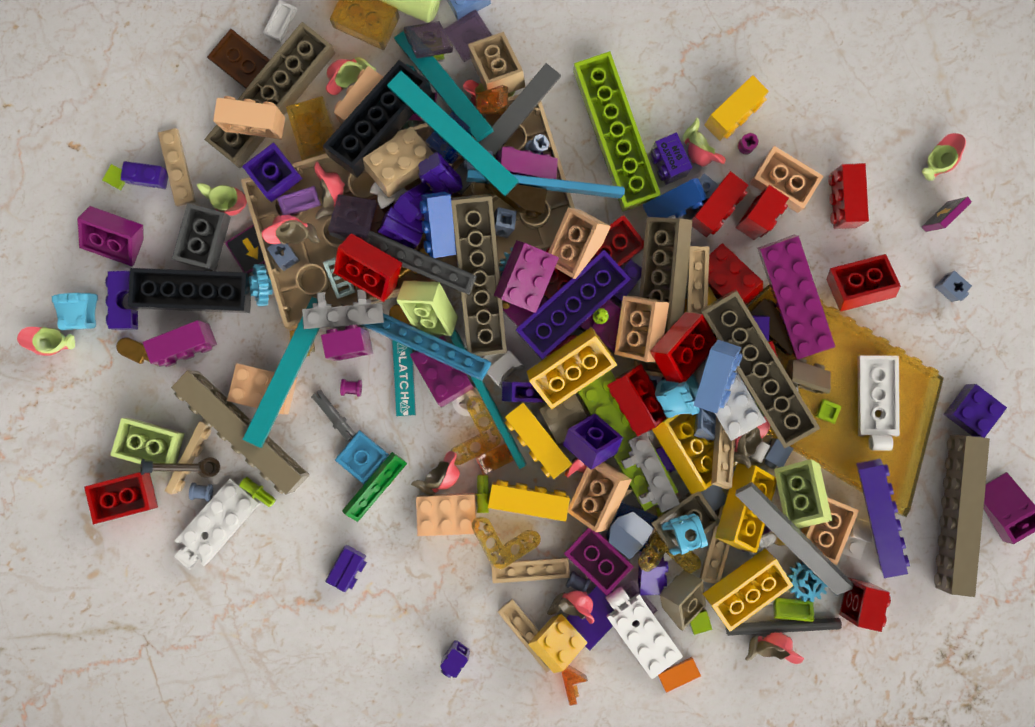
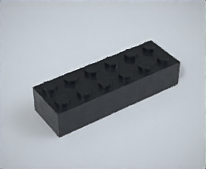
(372, 122)
(189, 290)

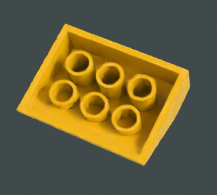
(688, 453)

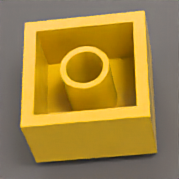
(557, 643)

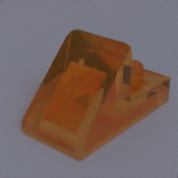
(492, 100)
(494, 459)
(572, 676)

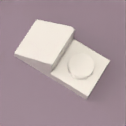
(857, 539)

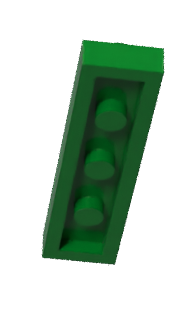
(374, 487)

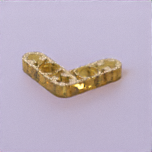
(482, 438)
(504, 550)
(684, 562)

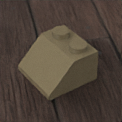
(809, 377)
(563, 417)
(683, 599)

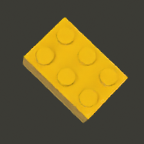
(737, 109)

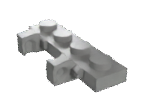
(326, 316)
(659, 487)

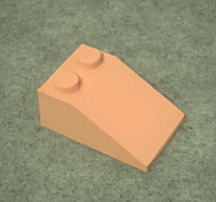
(577, 241)

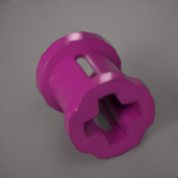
(753, 142)
(351, 387)

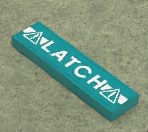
(404, 380)

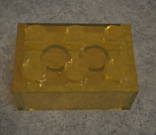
(366, 20)
(311, 126)

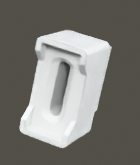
(503, 366)

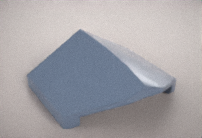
(705, 424)
(629, 534)

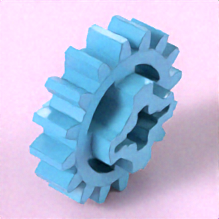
(260, 285)
(809, 588)

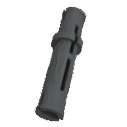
(338, 421)

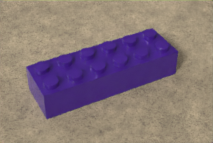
(573, 305)

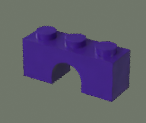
(118, 316)

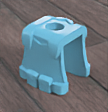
(75, 310)
(678, 397)
(680, 526)

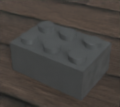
(201, 237)

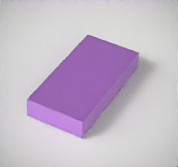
(299, 201)

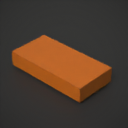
(679, 674)

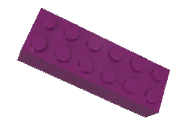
(796, 296)

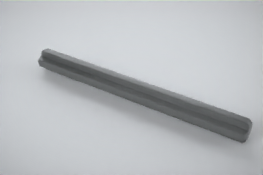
(785, 626)

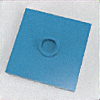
(361, 457)

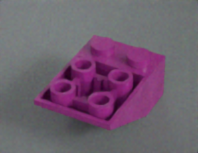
(1009, 509)

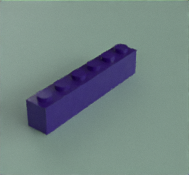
(882, 518)

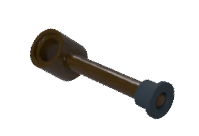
(149, 466)

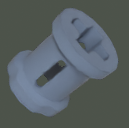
(539, 146)
(200, 492)
(577, 582)

